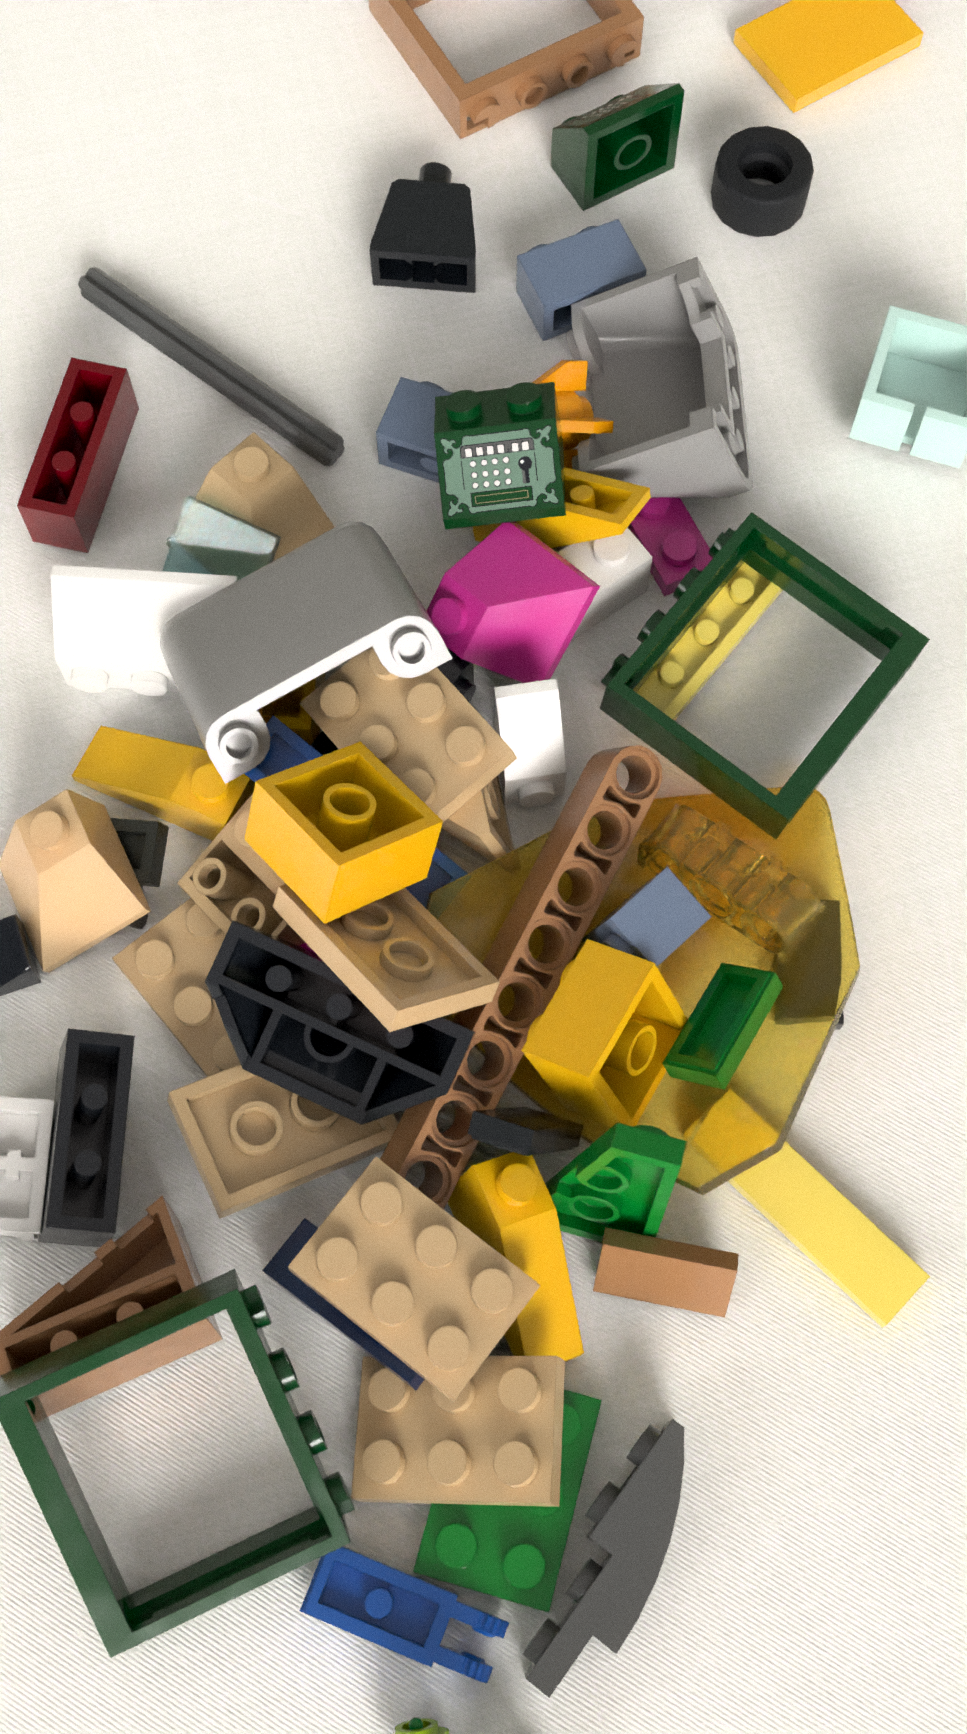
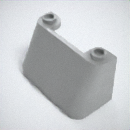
(669, 382)
(289, 629)

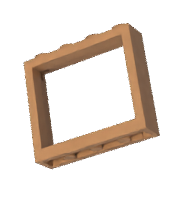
(520, 83)

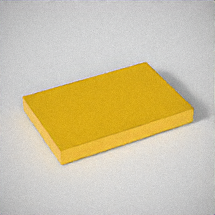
(824, 44)

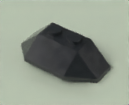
(317, 1039)

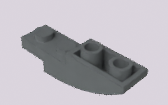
(635, 1532)

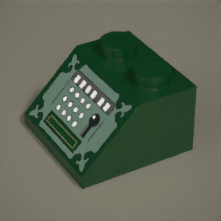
(618, 143)
(499, 455)

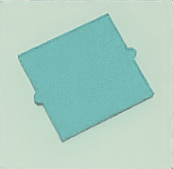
(217, 543)

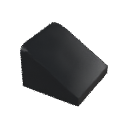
(16, 957)

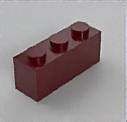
(78, 455)

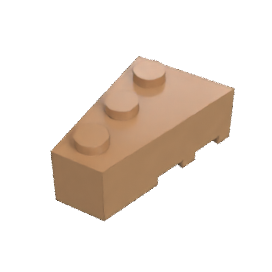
(124, 1279)

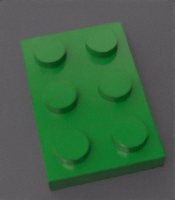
(506, 1547)

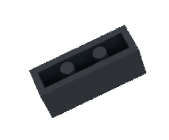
(87, 1138)

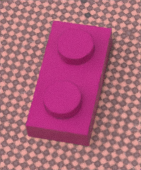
(672, 541)

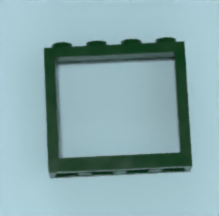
(816, 588)
(134, 1618)

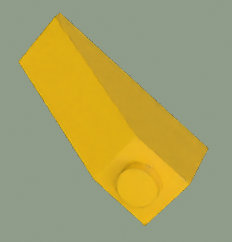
(594, 510)
(163, 780)
(515, 1215)

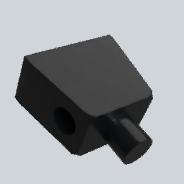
(426, 234)

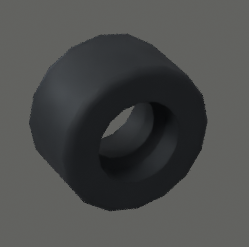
(766, 155)

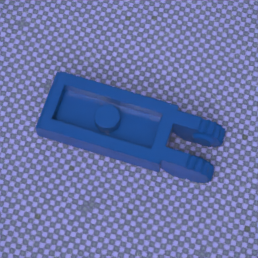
(396, 1611)

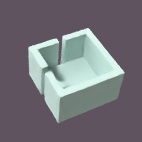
(917, 388)

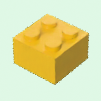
(342, 830)
(606, 1035)

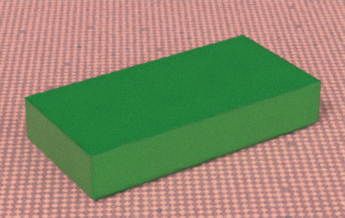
(723, 1025)

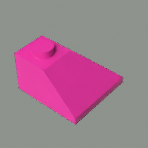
(511, 605)

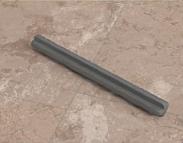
(212, 367)

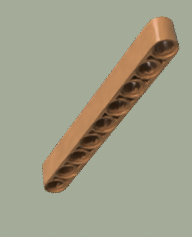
(531, 979)

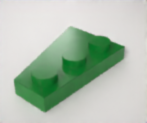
(618, 1182)

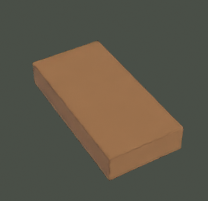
(665, 1272)

